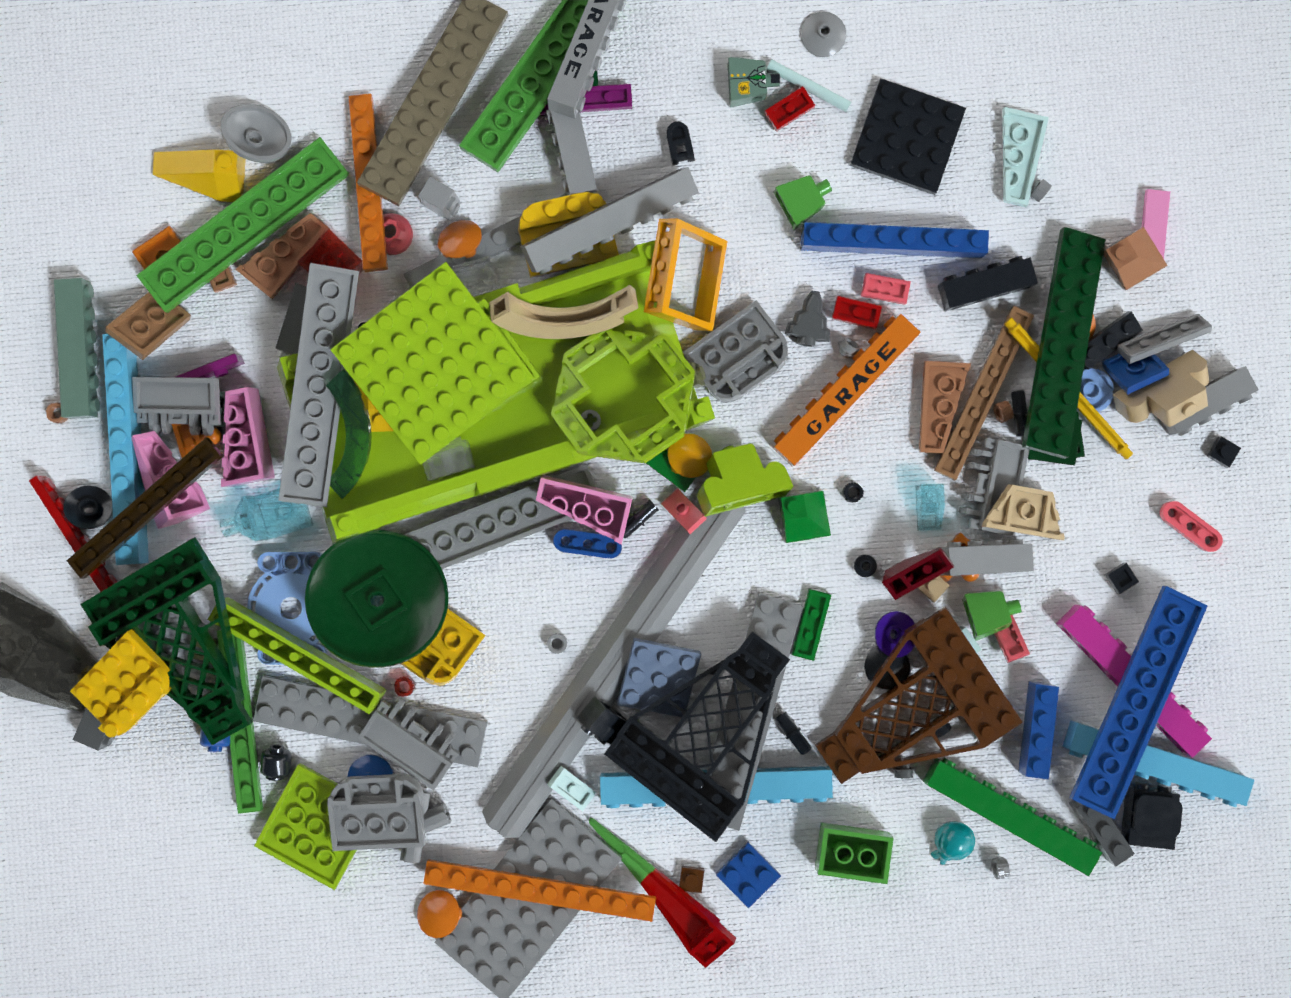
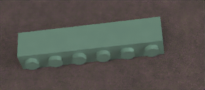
(76, 348)

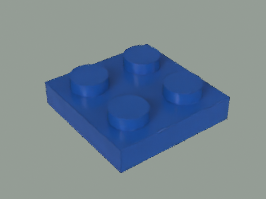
(1137, 374)
(748, 874)

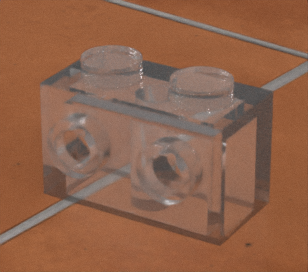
(450, 460)

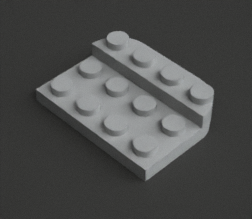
(740, 354)
(376, 813)

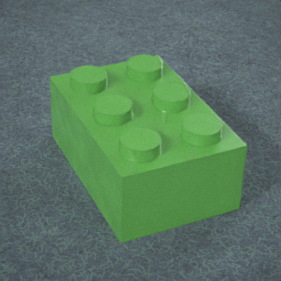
(854, 853)

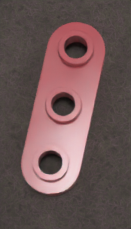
(1199, 530)

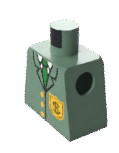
(749, 81)

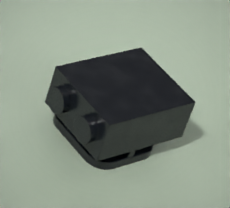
(1151, 816)

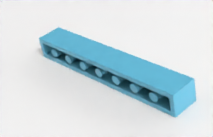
(1172, 768)

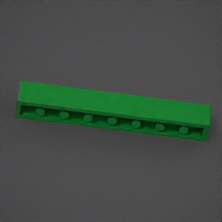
(1012, 816)

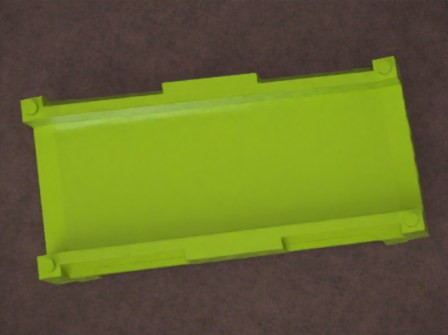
(519, 435)

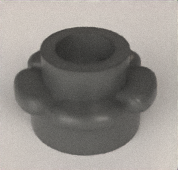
(903, 771)

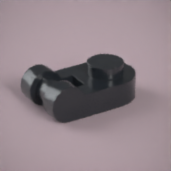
(679, 135)

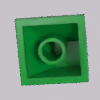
(804, 516)

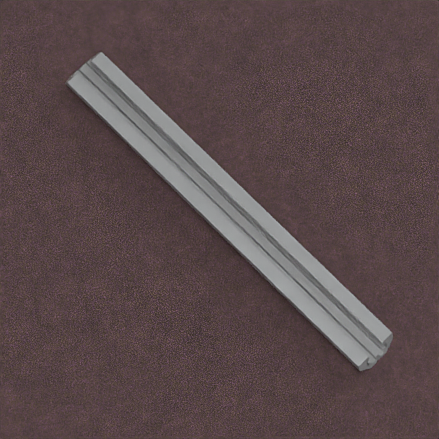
(602, 674)

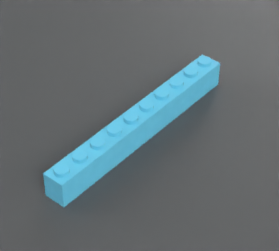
(126, 479)
(768, 785)

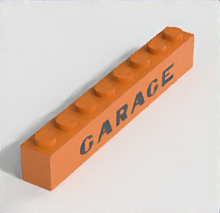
(846, 390)

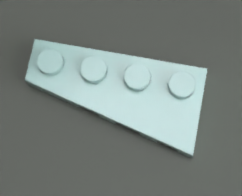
(1021, 152)

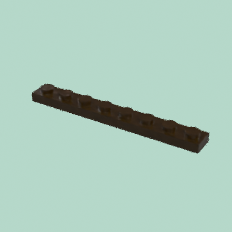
(145, 508)

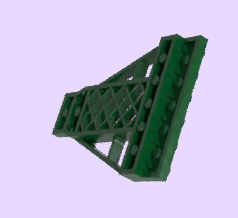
(156, 588)

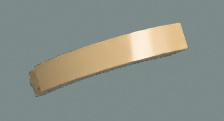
(562, 322)

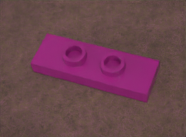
(216, 368)

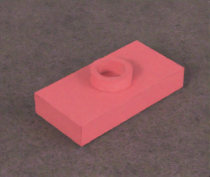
(885, 288)
(684, 511)
(1012, 642)

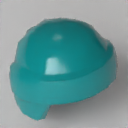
(953, 842)

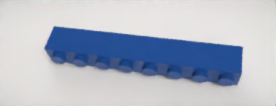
(894, 240)

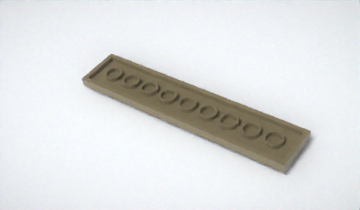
(432, 100)

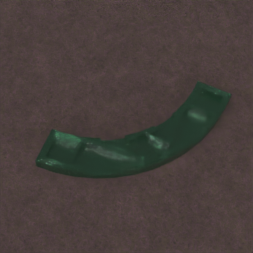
(357, 433)

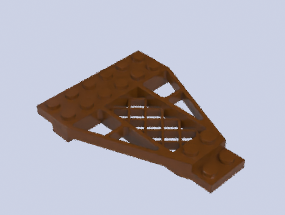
(961, 677)

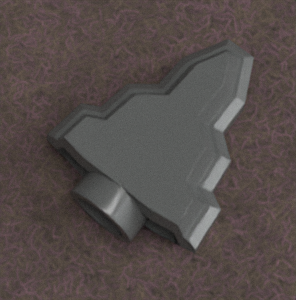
(809, 323)

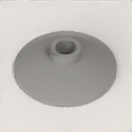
(821, 44)

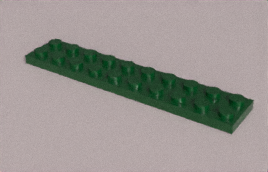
(1064, 343)

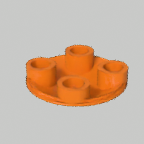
(460, 239)
(438, 914)

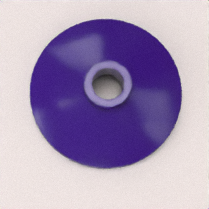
(898, 623)

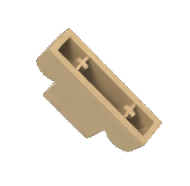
(1171, 397)

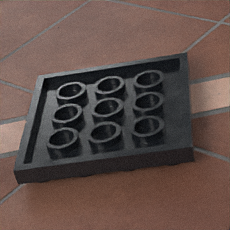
(907, 136)

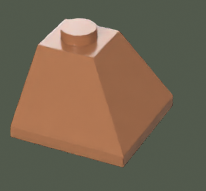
(1134, 258)

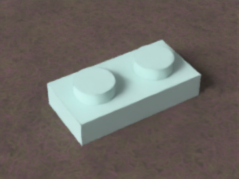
(571, 788)

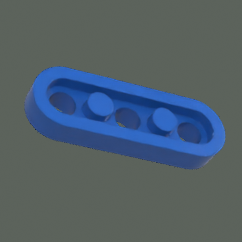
(576, 544)

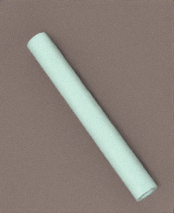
(809, 85)

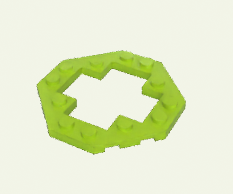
(613, 442)

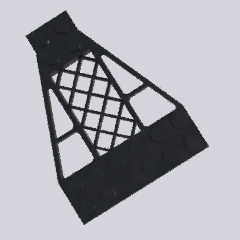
(671, 774)

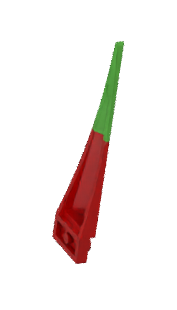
(692, 922)

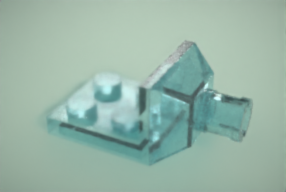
(266, 518)

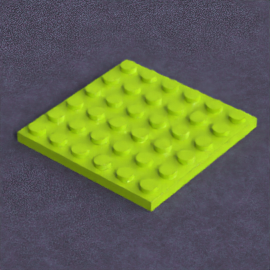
(432, 363)

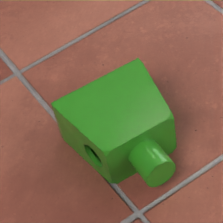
(802, 199)
(989, 612)

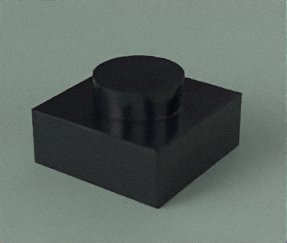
(1223, 452)
(1121, 578)

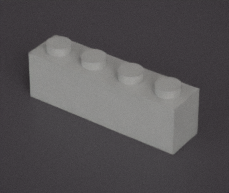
(574, 153)
(1221, 394)
(989, 558)

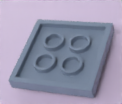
(656, 671)

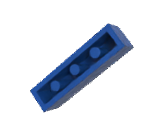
(1038, 730)

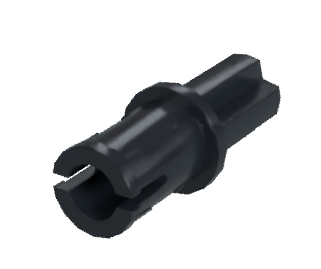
(1019, 410)
(640, 518)
(793, 733)

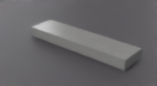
(1164, 338)

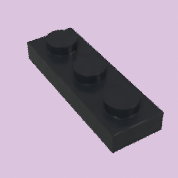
(1107, 339)

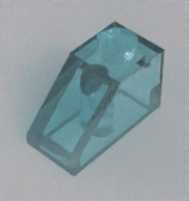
(930, 506)

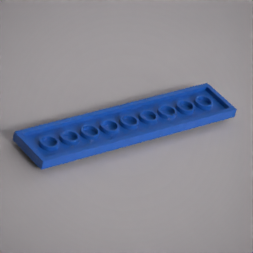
(1138, 702)

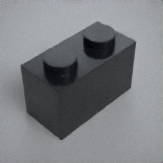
(601, 720)

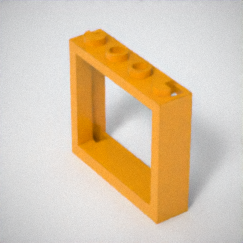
(663, 272)

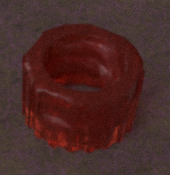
(399, 691)

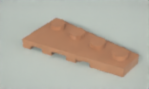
(278, 261)
(939, 402)

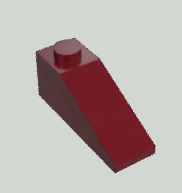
(915, 572)

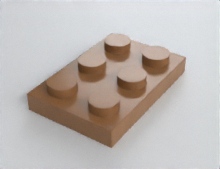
(146, 326)

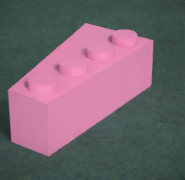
(245, 439)
(587, 505)

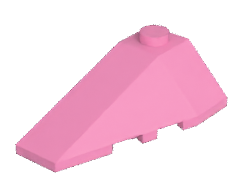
(154, 461)

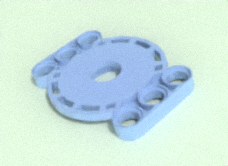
(284, 584)

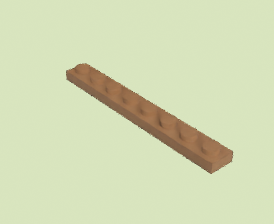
(981, 397)

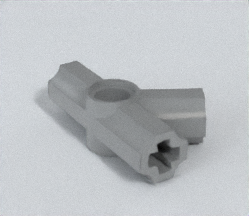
(433, 819)

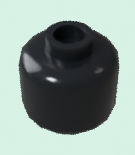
(276, 762)

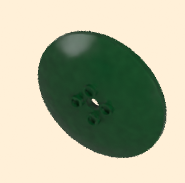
(371, 566)

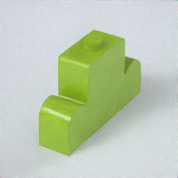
(741, 480)

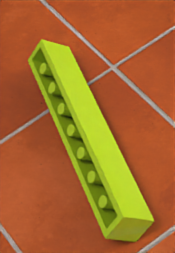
(301, 657)

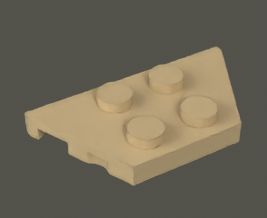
(1025, 512)

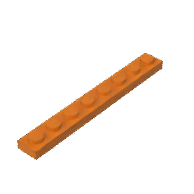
(369, 204)

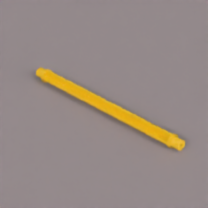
(1084, 405)

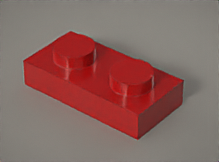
(789, 109)
(856, 312)

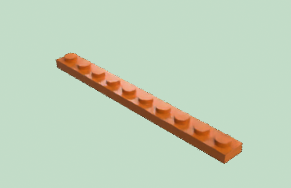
(539, 890)

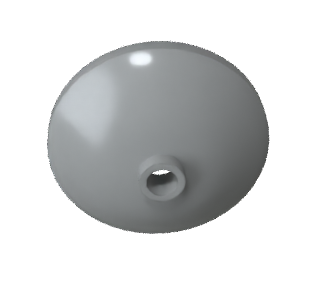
(255, 133)

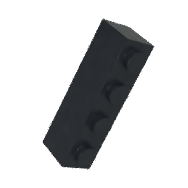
(987, 284)

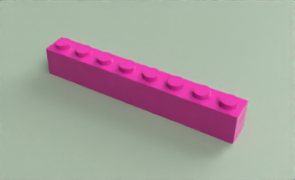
(1112, 660)

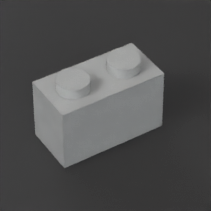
(439, 198)

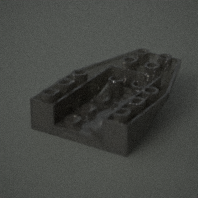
(39, 653)

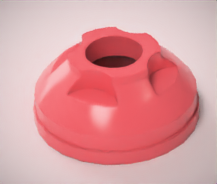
(403, 236)

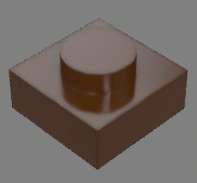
(691, 878)

